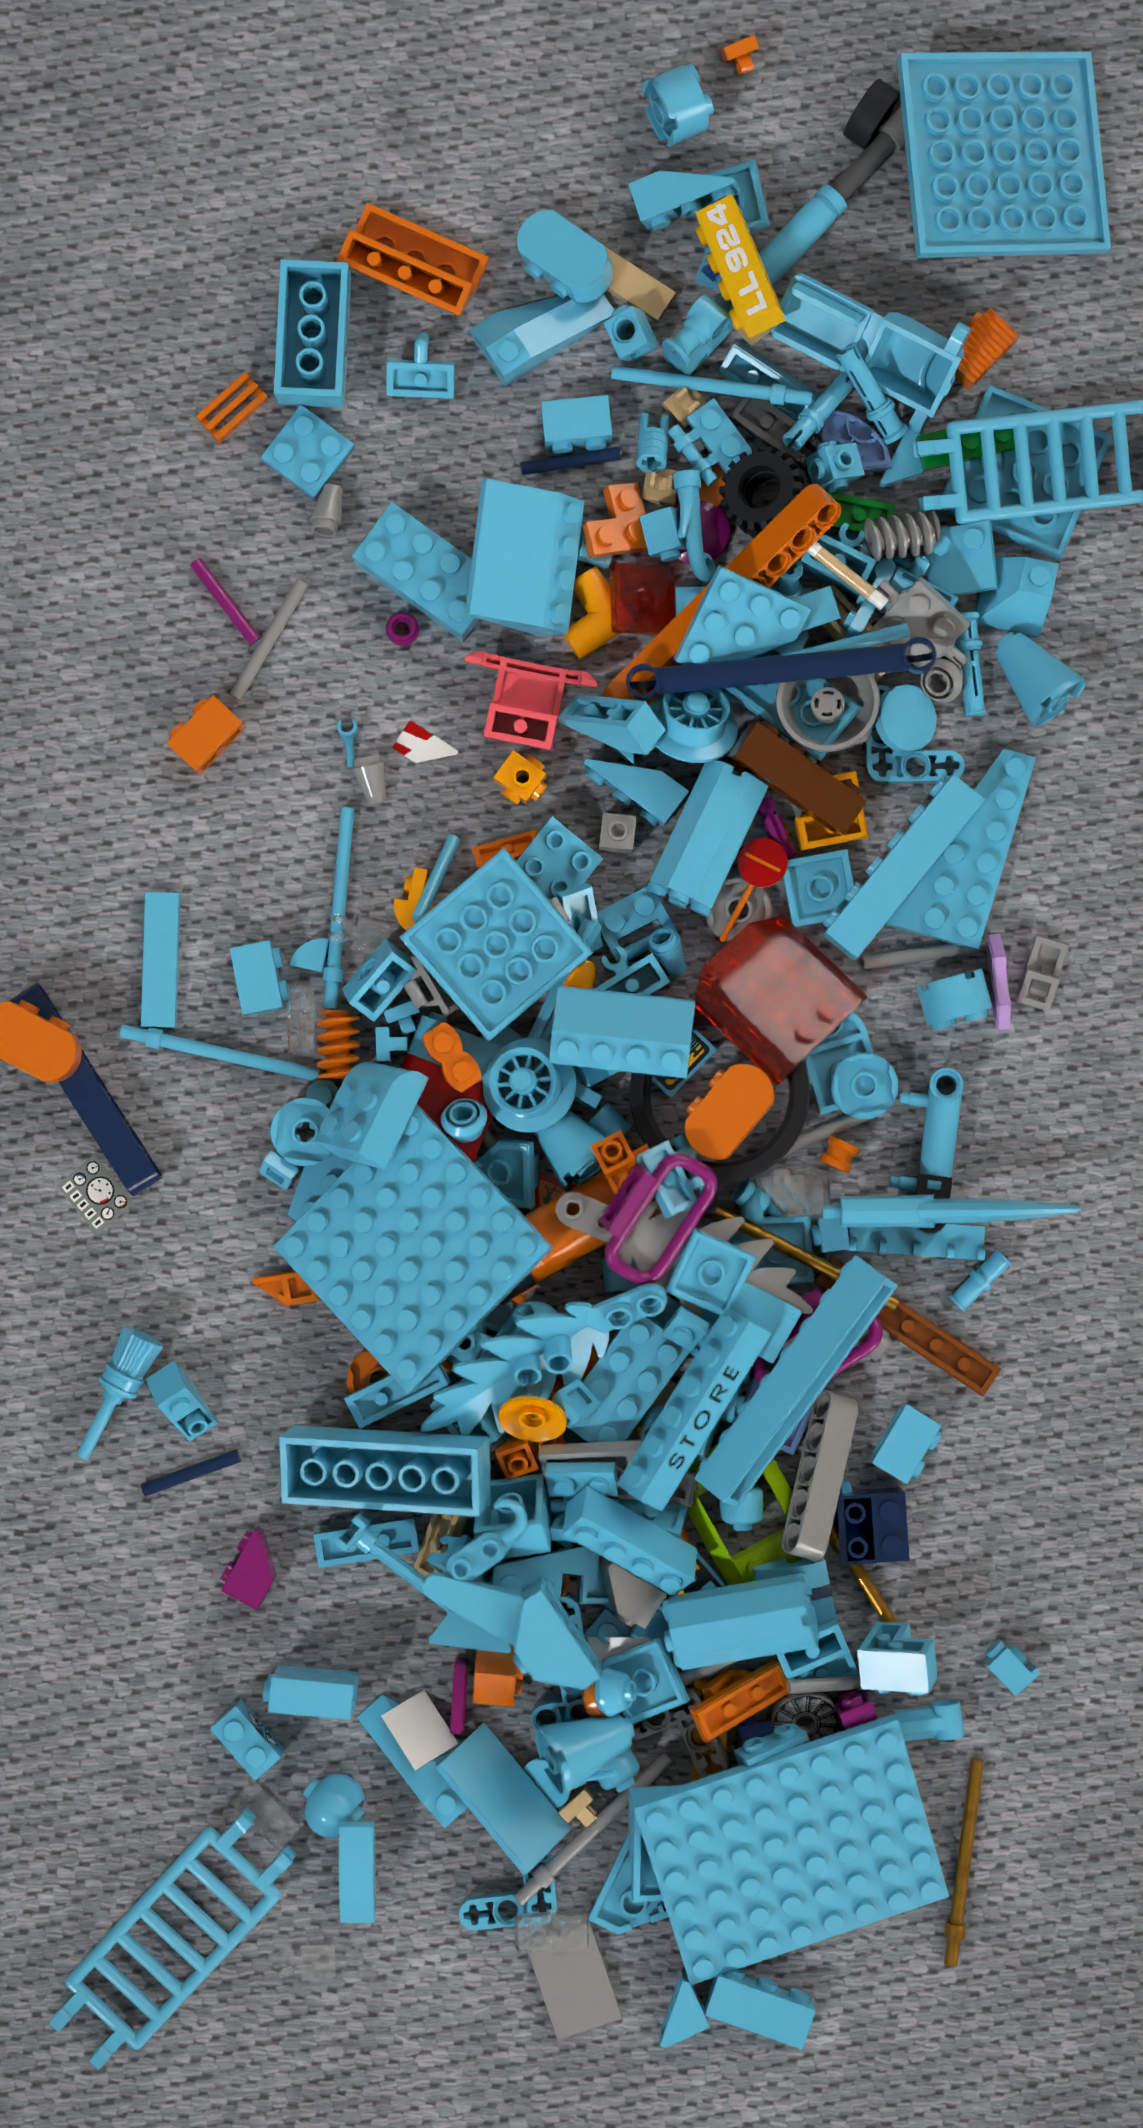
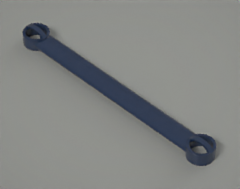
(781, 669)

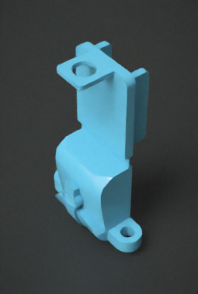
(900, 352)

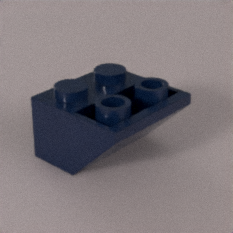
(873, 1526)

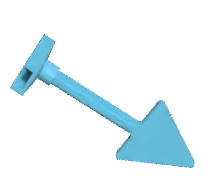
(454, 1628)

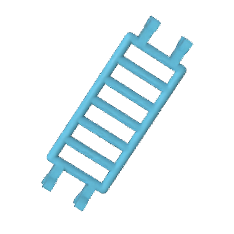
(1019, 423)
(142, 1909)

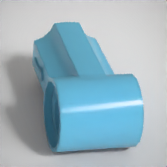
(938, 1721)

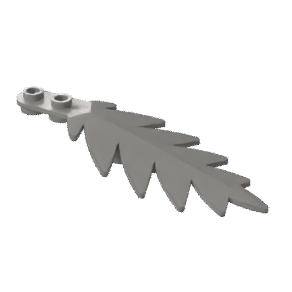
(651, 1237)

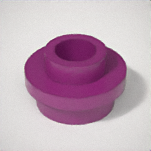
(402, 618)

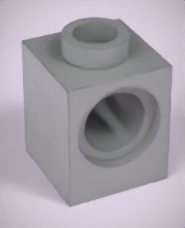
(617, 833)

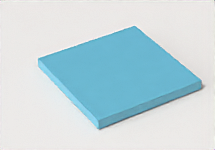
(1042, 532)
(496, 944)

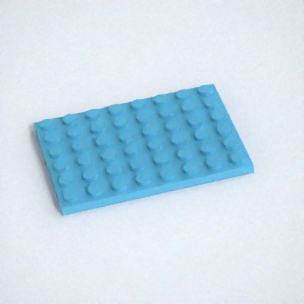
(791, 1849)

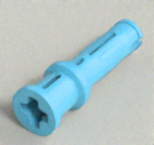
(879, 407)
(972, 688)

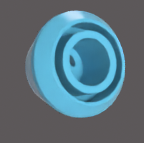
(464, 1119)
(614, 1692)

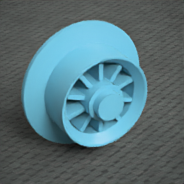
(695, 725)
(527, 1089)

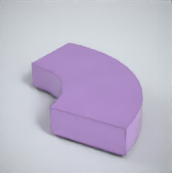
(1000, 994)

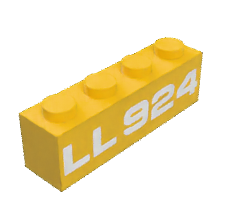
(740, 267)

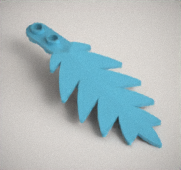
(558, 1346)

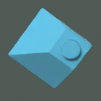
(1022, 595)

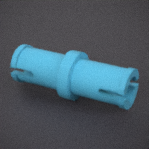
(980, 1280)

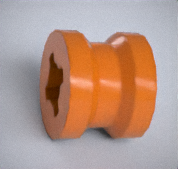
(839, 1154)

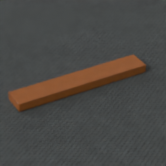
(931, 1342)

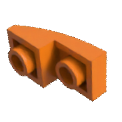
(614, 1158)
(521, 1456)

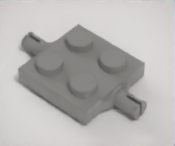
(927, 616)

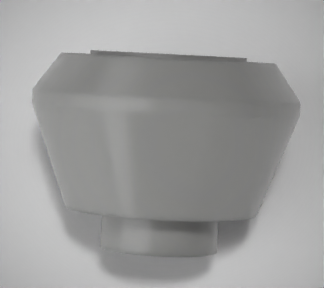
(943, 681)

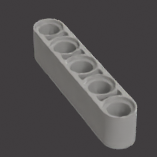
(820, 1476)

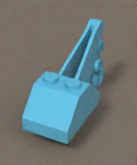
(531, 1620)

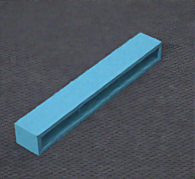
(795, 1381)

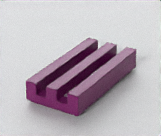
(459, 1695)

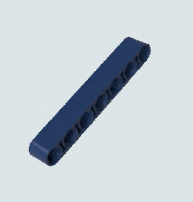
(101, 1112)

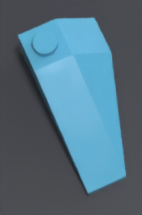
(534, 332)

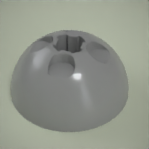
(859, 688)

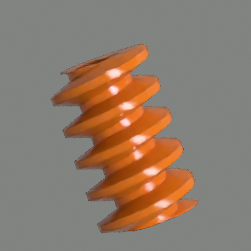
(337, 1043)

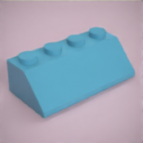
(622, 1031)

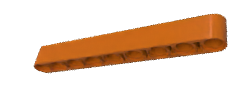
(761, 560)

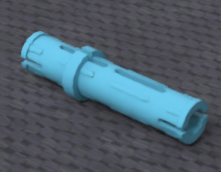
(812, 419)

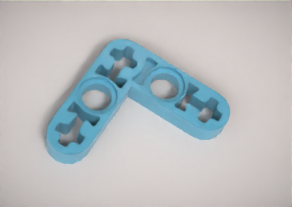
(898, 761)
(500, 1921)

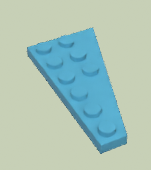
(961, 885)

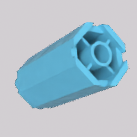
(707, 837)
(741, 1621)

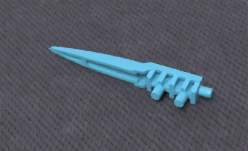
(925, 1211)

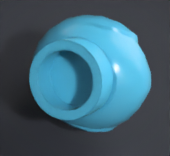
(753, 1201)

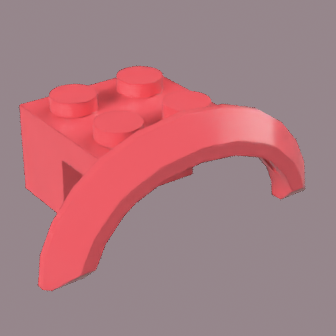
(526, 699)

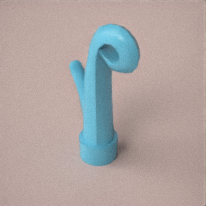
(687, 485)

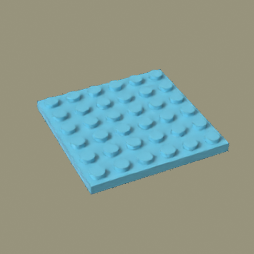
(1003, 154)
(413, 1251)

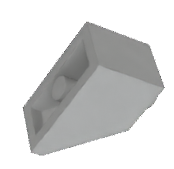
(630, 1595)

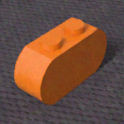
(37, 1044)
(728, 1111)

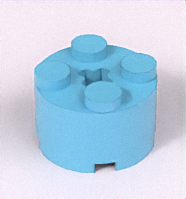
(677, 104)
(955, 998)

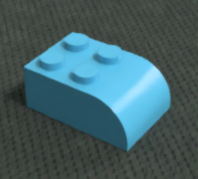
(371, 1113)

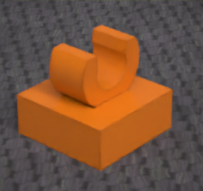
(739, 53)

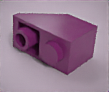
(253, 1572)
(854, 1708)

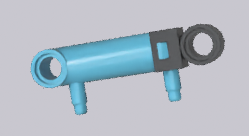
(937, 1142)

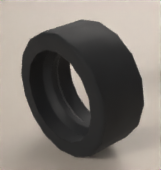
(871, 113)

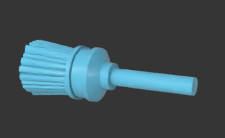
(121, 1379)

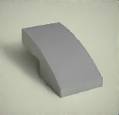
(1042, 972)

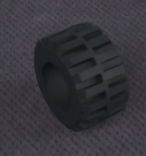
(748, 475)

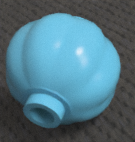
(333, 1801)

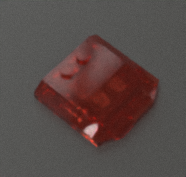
(775, 995)

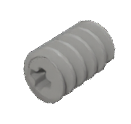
(902, 533)

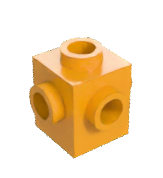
(518, 766)

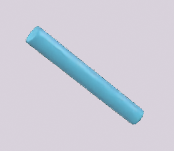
(436, 877)

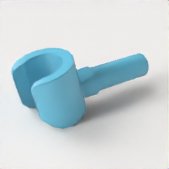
(919, 567)
(348, 738)

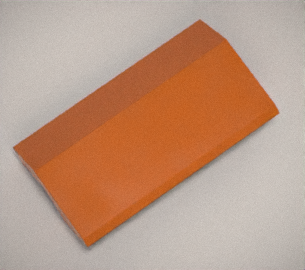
(414, 259)

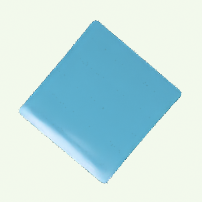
(769, 1313)

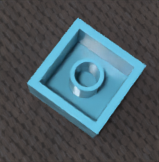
(534, 1497)

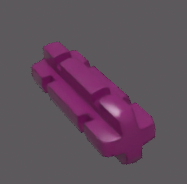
(775, 826)

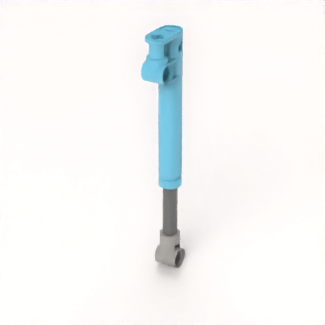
(710, 321)

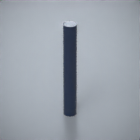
(570, 461)
(190, 1473)

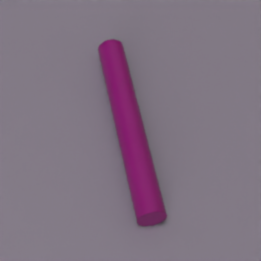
(225, 601)

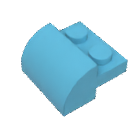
(829, 1659)

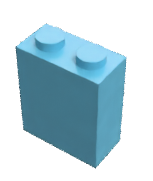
(311, 1692)

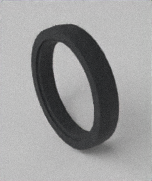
(746, 1167)

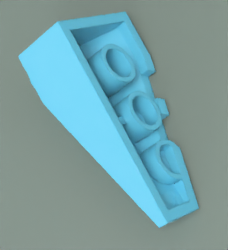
(426, 1780)

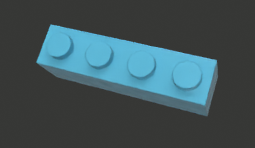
(630, 1541)

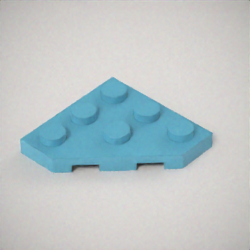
(739, 621)
(614, 1902)

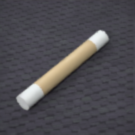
(848, 575)

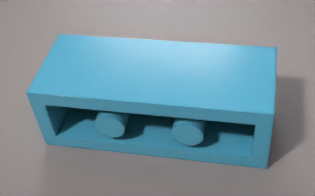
(760, 2007)

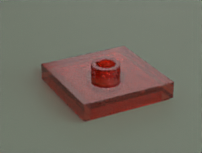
(641, 598)

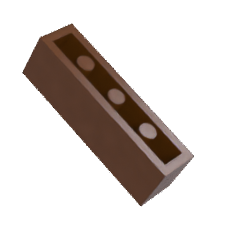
(797, 777)

